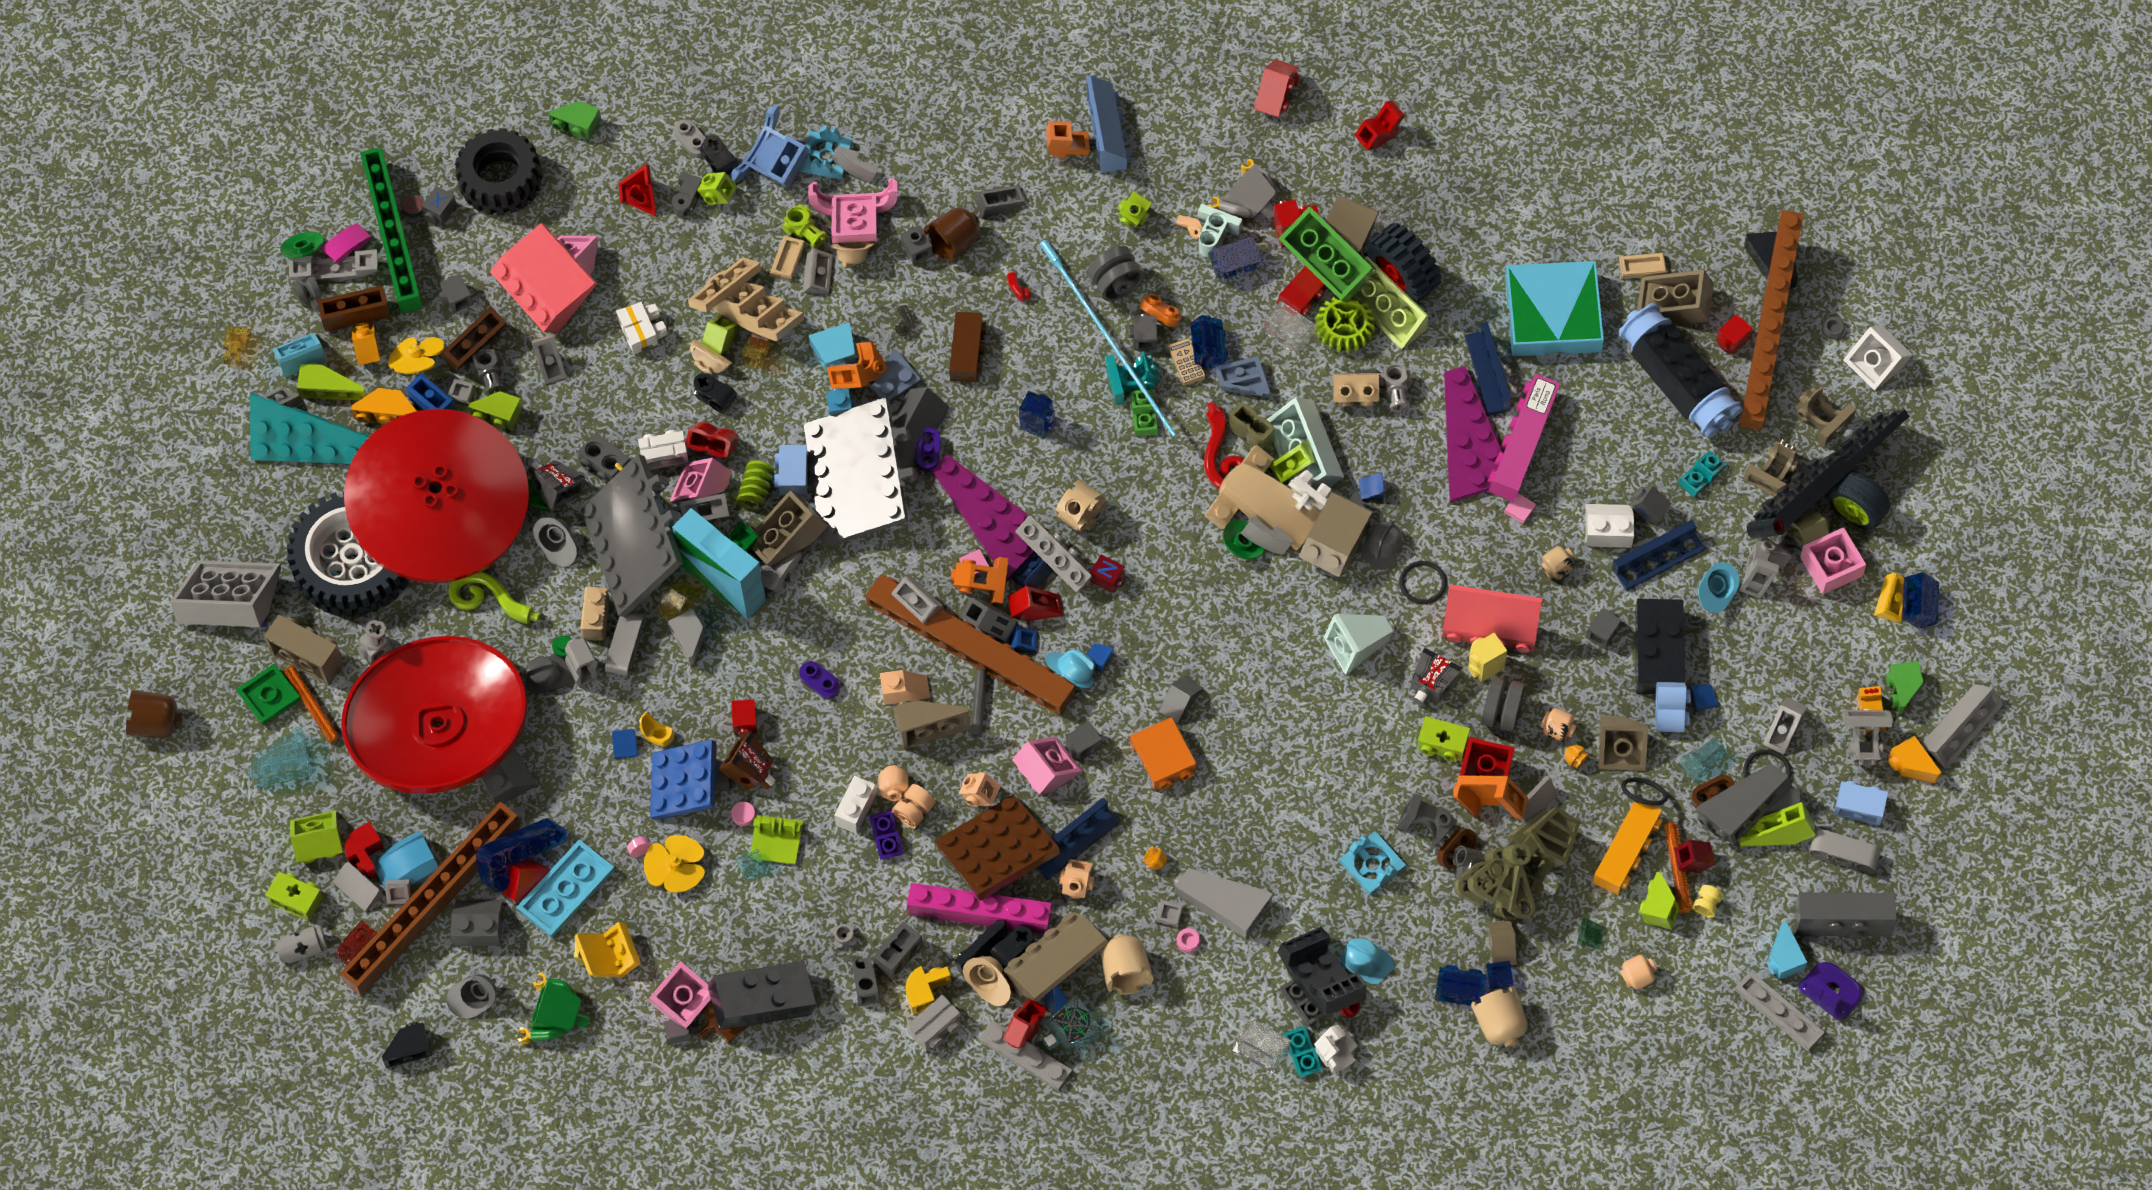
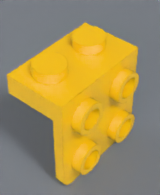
(608, 953)

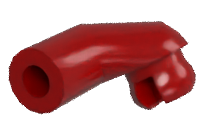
(1015, 287)

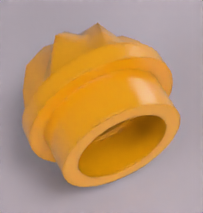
(1576, 756)
(1155, 858)

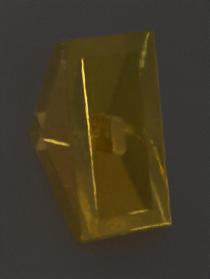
(678, 600)

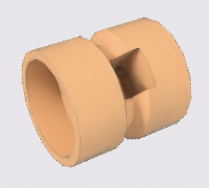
(915, 804)

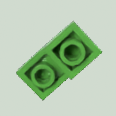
(1143, 414)

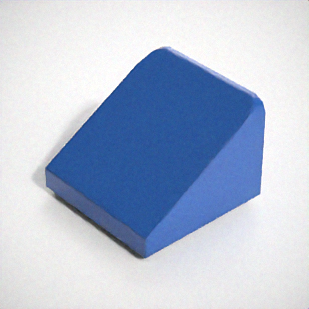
(1372, 487)
(1023, 640)
(1101, 656)
(1703, 697)
(624, 743)
(1055, 1000)

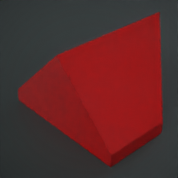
(638, 190)
(523, 879)

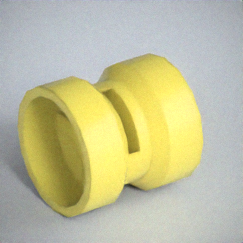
(1708, 901)

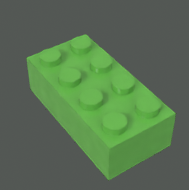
(1327, 255)

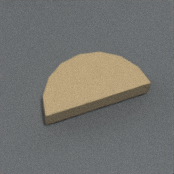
(707, 359)

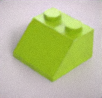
(316, 837)

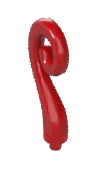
(1218, 431)

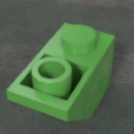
(576, 118)
(1905, 683)

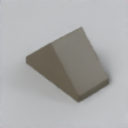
(1502, 942)

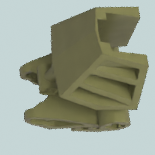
(1503, 881)

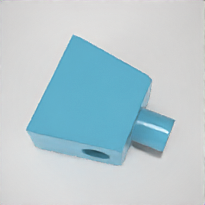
(833, 346)

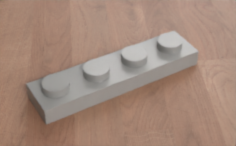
(1779, 1011)
(1027, 1057)

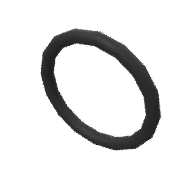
(1422, 601)
(1766, 751)
(1648, 782)

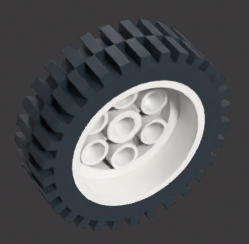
(322, 533)

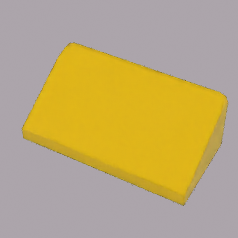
(1891, 598)

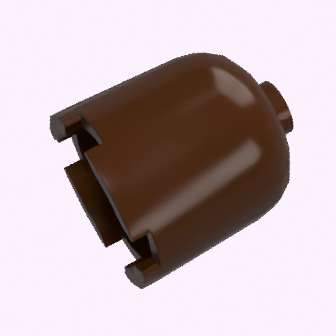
(953, 233)
(152, 715)

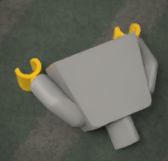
(1248, 194)

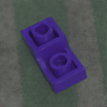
(886, 835)

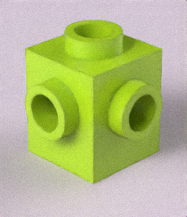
(717, 188)
(1136, 203)

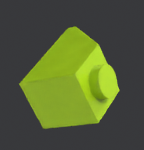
(720, 334)

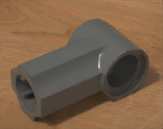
(1466, 858)

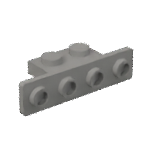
(1055, 553)

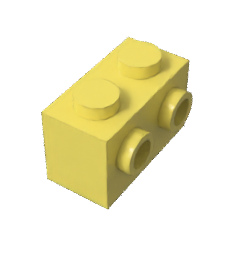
(1487, 657)

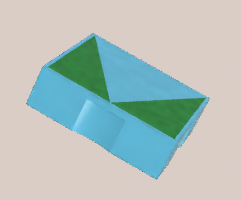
(1554, 308)
(719, 564)

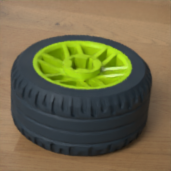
(1859, 500)

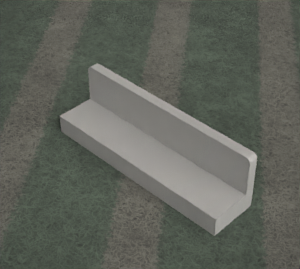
(1962, 724)

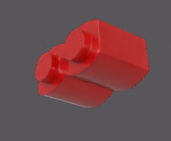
(709, 438)
(1024, 1023)

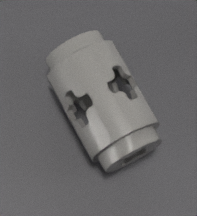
(311, 937)

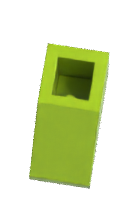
(498, 409)
(1660, 904)

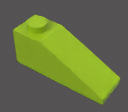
(323, 383)
(1781, 828)

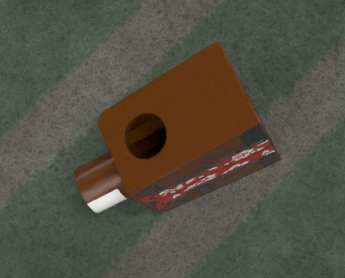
(748, 763)

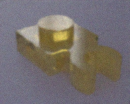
(235, 342)

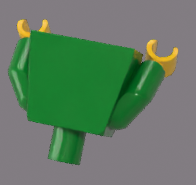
(554, 1012)

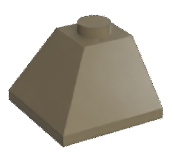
(1622, 744)

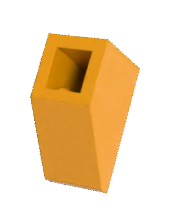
(365, 343)

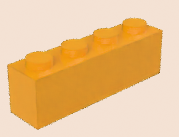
(1627, 846)

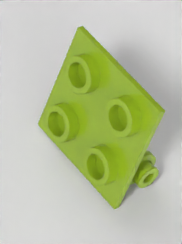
(777, 838)

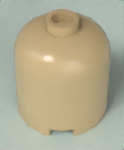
(1126, 965)
(1501, 1017)

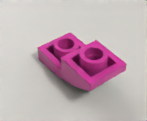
(345, 242)

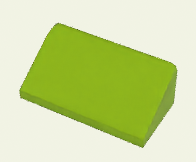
(1293, 461)

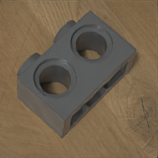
(608, 456)
(898, 951)

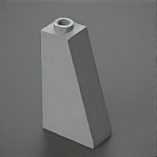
(1224, 900)

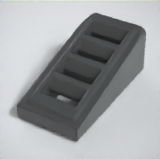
(992, 208)

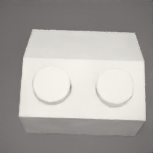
(1877, 356)
(1609, 525)

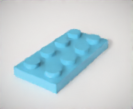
(565, 888)

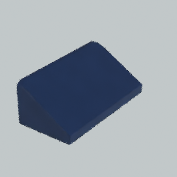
(1033, 572)

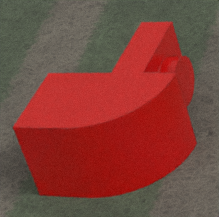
(1382, 128)
(362, 844)

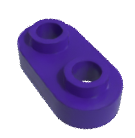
(928, 451)
(818, 679)

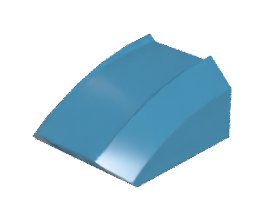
(407, 860)

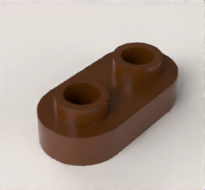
(1710, 789)
(1448, 849)

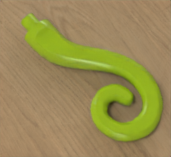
(517, 611)

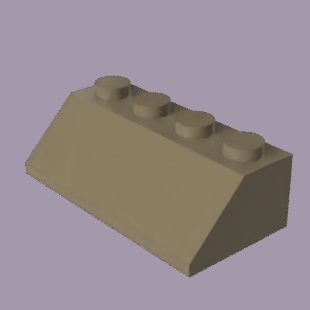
(1054, 956)

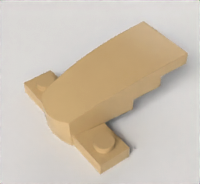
(746, 302)
(1261, 497)

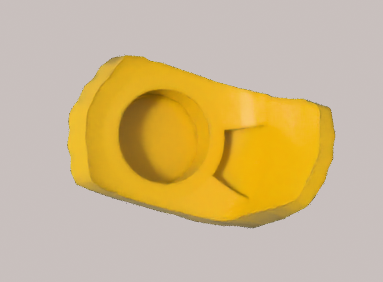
(655, 731)

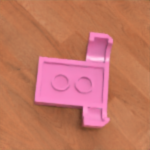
(853, 214)

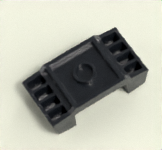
(1320, 973)

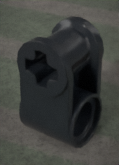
(720, 158)
(713, 393)
(1010, 946)

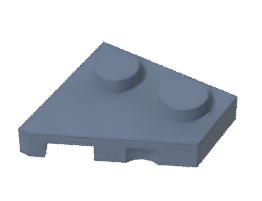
(1243, 377)
(896, 379)

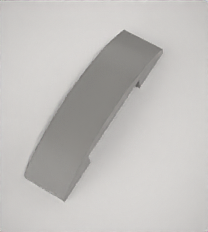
(327, 270)

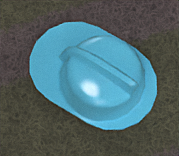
(1718, 587)
(1074, 666)
(1367, 959)

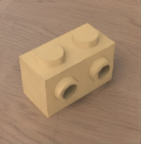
(1356, 388)

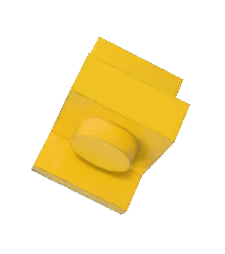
(920, 986)

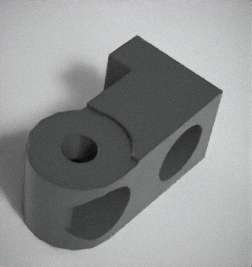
(686, 199)
(865, 982)

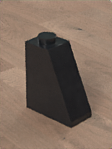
(1760, 248)

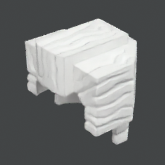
(1336, 1048)

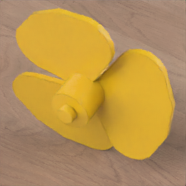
(409, 357)
(668, 867)

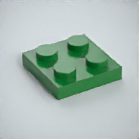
(268, 694)

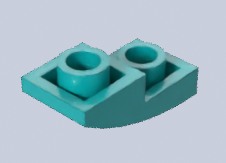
(1702, 473)
(1302, 1052)

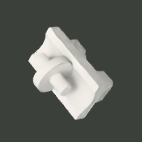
(1306, 494)

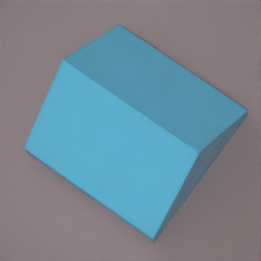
(300, 351)

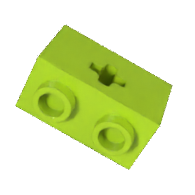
(1434, 731)
(301, 905)

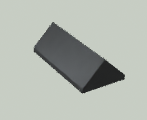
(916, 412)

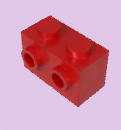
(1303, 291)

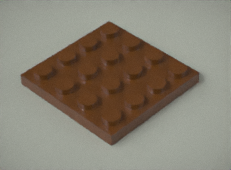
(997, 847)

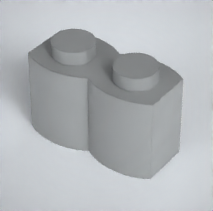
(581, 661)

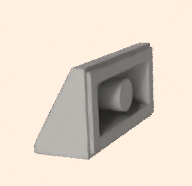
(818, 272)
(916, 599)
(1539, 798)
(357, 887)

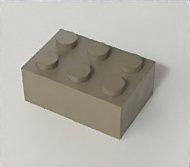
(304, 649)

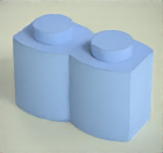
(1670, 707)

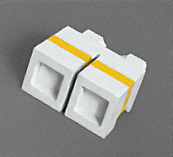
(638, 328)

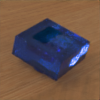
(1499, 974)

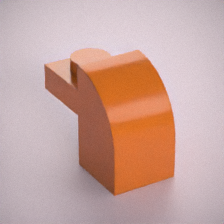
(1064, 141)

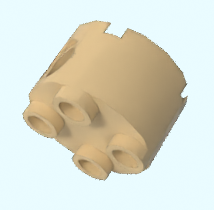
(1080, 506)

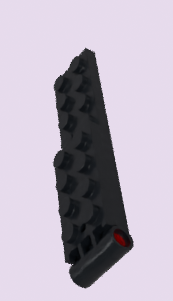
(1821, 476)

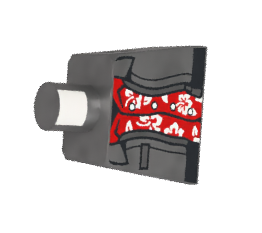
(555, 483)
(1434, 677)

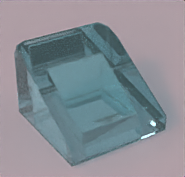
(751, 864)

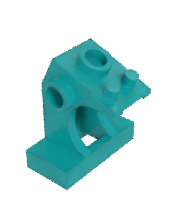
(1117, 375)

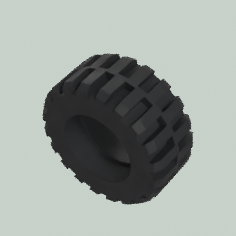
(494, 147)

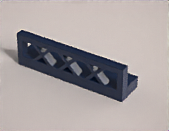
(1488, 371)
(1653, 548)
(1074, 842)

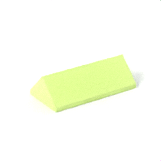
(1392, 308)

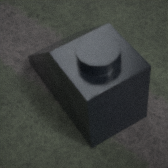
(408, 1045)

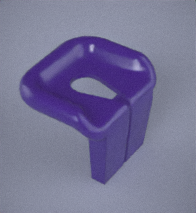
(1816, 989)

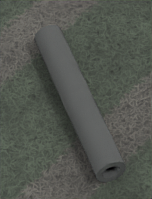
(978, 704)

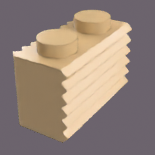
(595, 613)

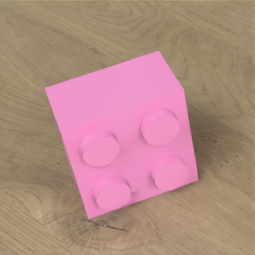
(1833, 561)

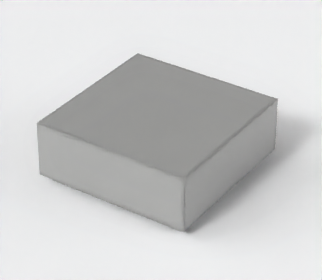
(461, 391)
(397, 891)
(1169, 914)

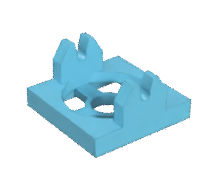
(824, 167)
(1374, 840)

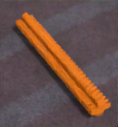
(311, 704)
(1678, 875)

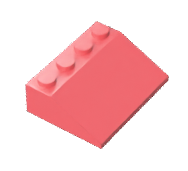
(544, 279)
(1482, 612)

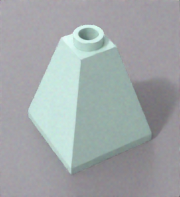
(1356, 637)

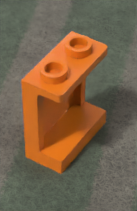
(1163, 754)
(1490, 791)

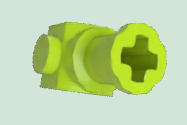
(805, 227)

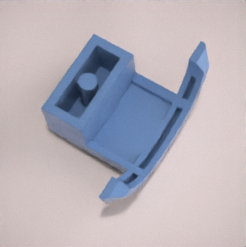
(773, 154)

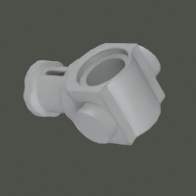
(1396, 388)
(374, 641)

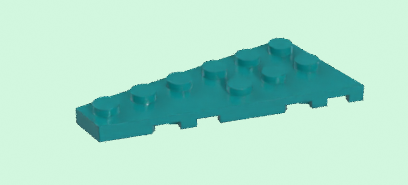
(298, 436)

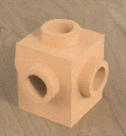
(979, 789)
(1077, 879)

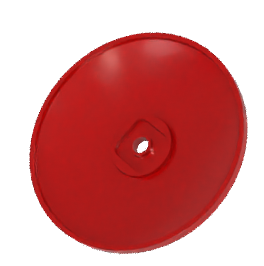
(444, 532)
(428, 682)

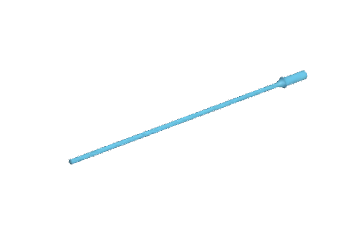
(1057, 262)

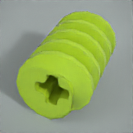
(754, 484)

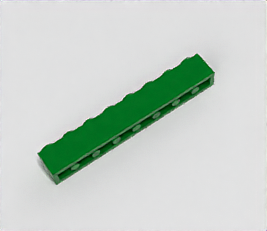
(391, 230)

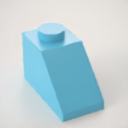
(1786, 954)

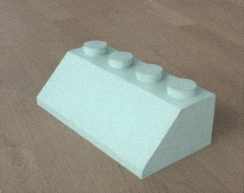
(1299, 422)

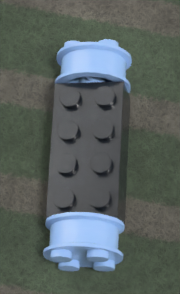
(1679, 371)

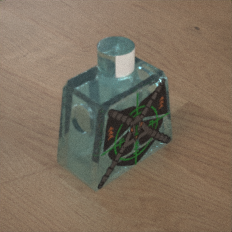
(1072, 1027)

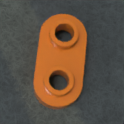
(1164, 313)

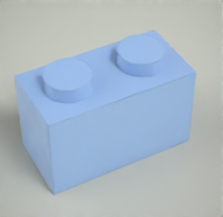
(792, 469)
(1860, 802)

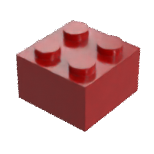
(1486, 759)

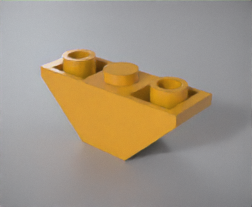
(381, 406)

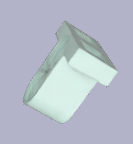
(1213, 234)

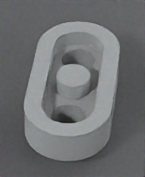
(689, 137)

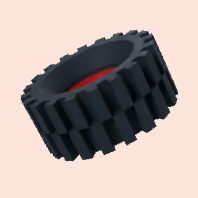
(1405, 261)

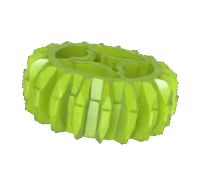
(1341, 334)

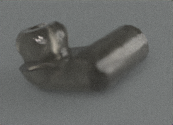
(907, 321)

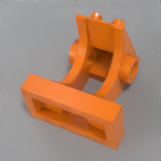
(868, 368)
(996, 577)

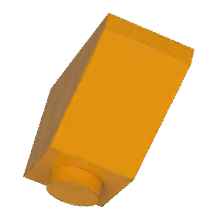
(1913, 761)

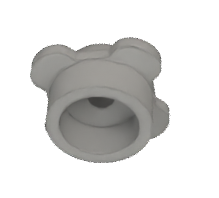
(842, 929)

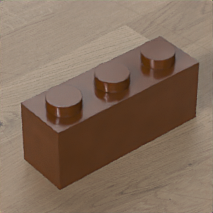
(354, 308)
(473, 339)
(967, 347)

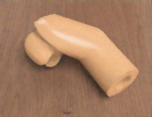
(1192, 224)

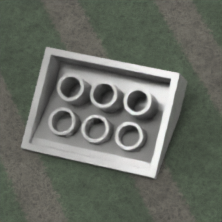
(226, 593)

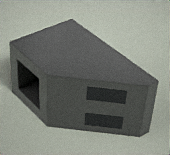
(989, 618)

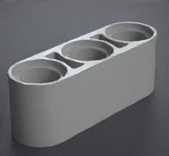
(623, 645)
(1845, 850)

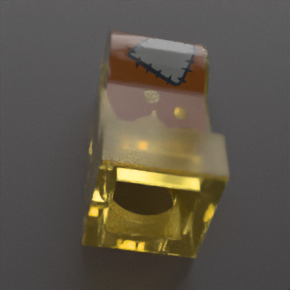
(756, 348)

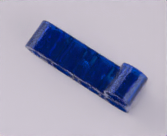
(499, 855)

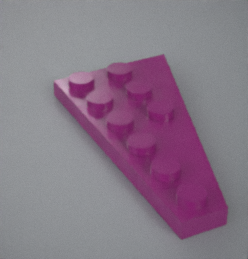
(1469, 437)
(986, 512)

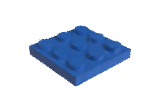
(683, 780)

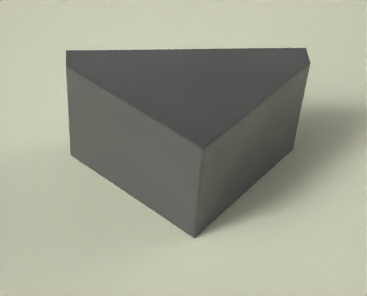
(1180, 698)

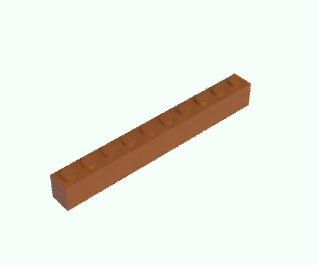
(1771, 320)
(977, 649)
(426, 902)

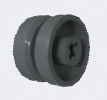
(1115, 273)
(1503, 704)

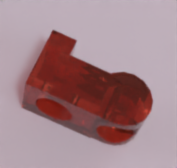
(354, 942)

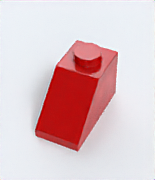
(1034, 604)

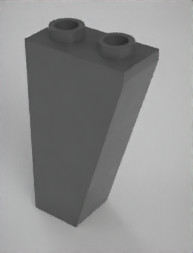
(1743, 804)

